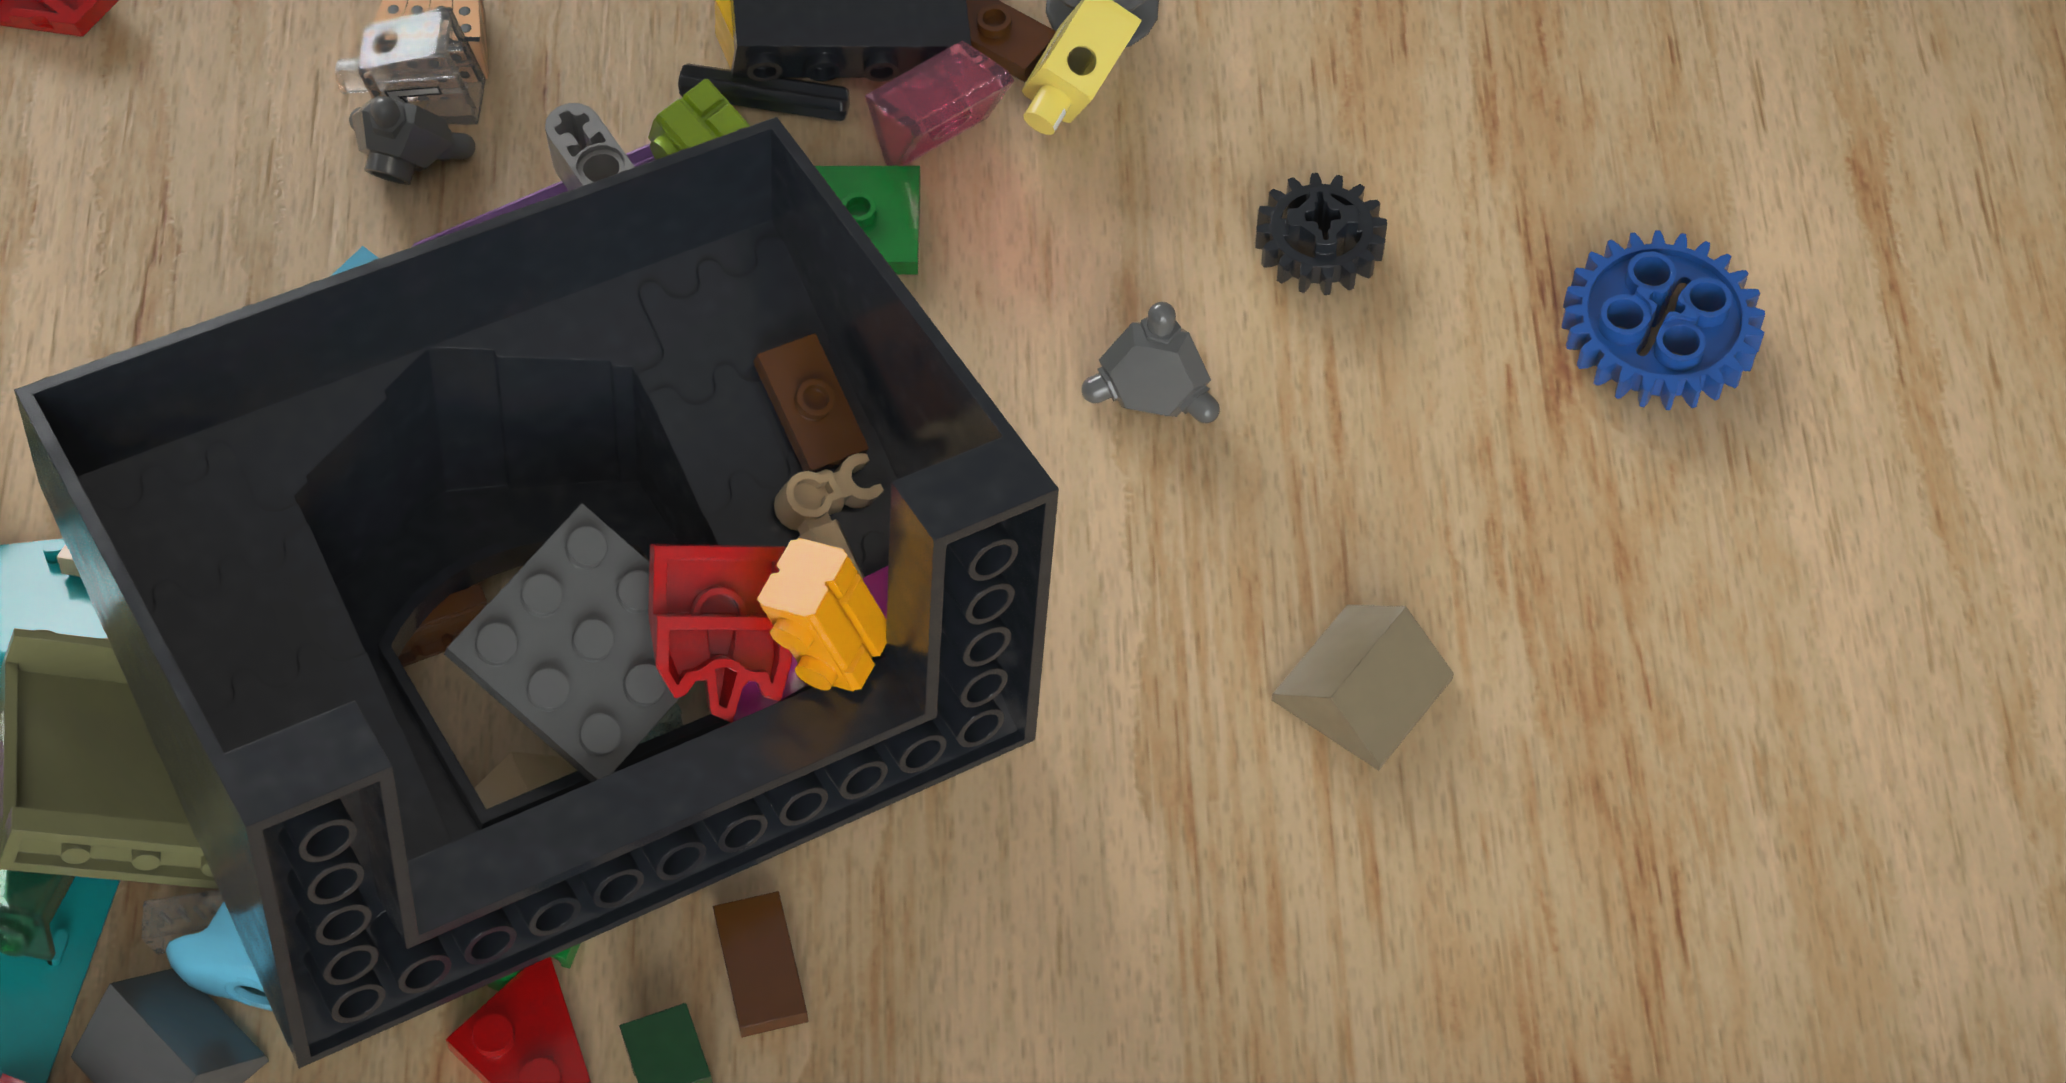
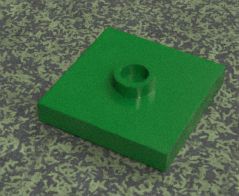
(884, 206)

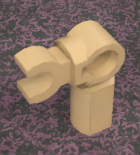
(811, 497)

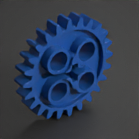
(1615, 295)

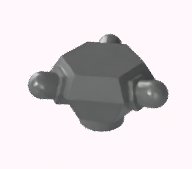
(404, 139)
(1154, 370)

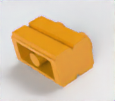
(824, 615)

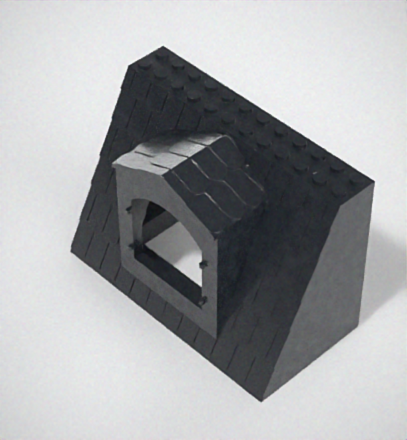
(334, 462)

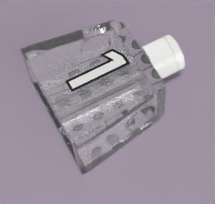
(420, 63)

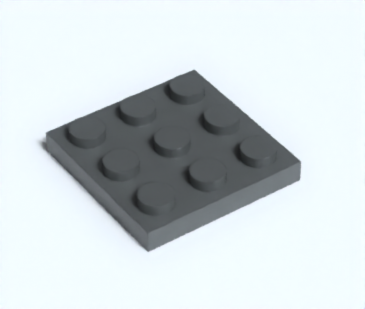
(573, 647)

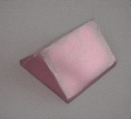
(935, 102)

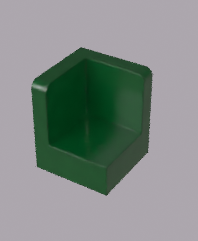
(665, 1048)

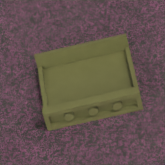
(82, 771)

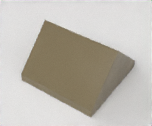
(1367, 680)

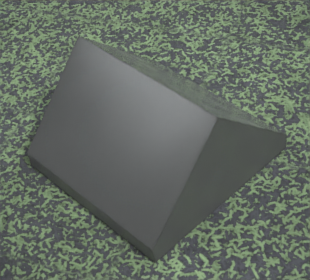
(163, 1033)

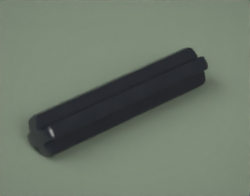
(777, 95)

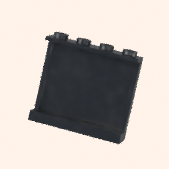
(842, 37)

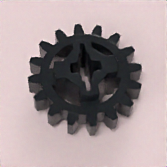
(1320, 233)

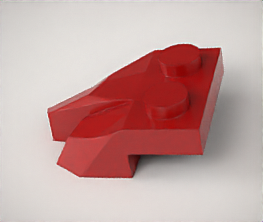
(711, 623)

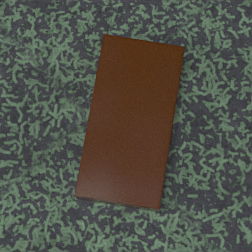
(760, 964)

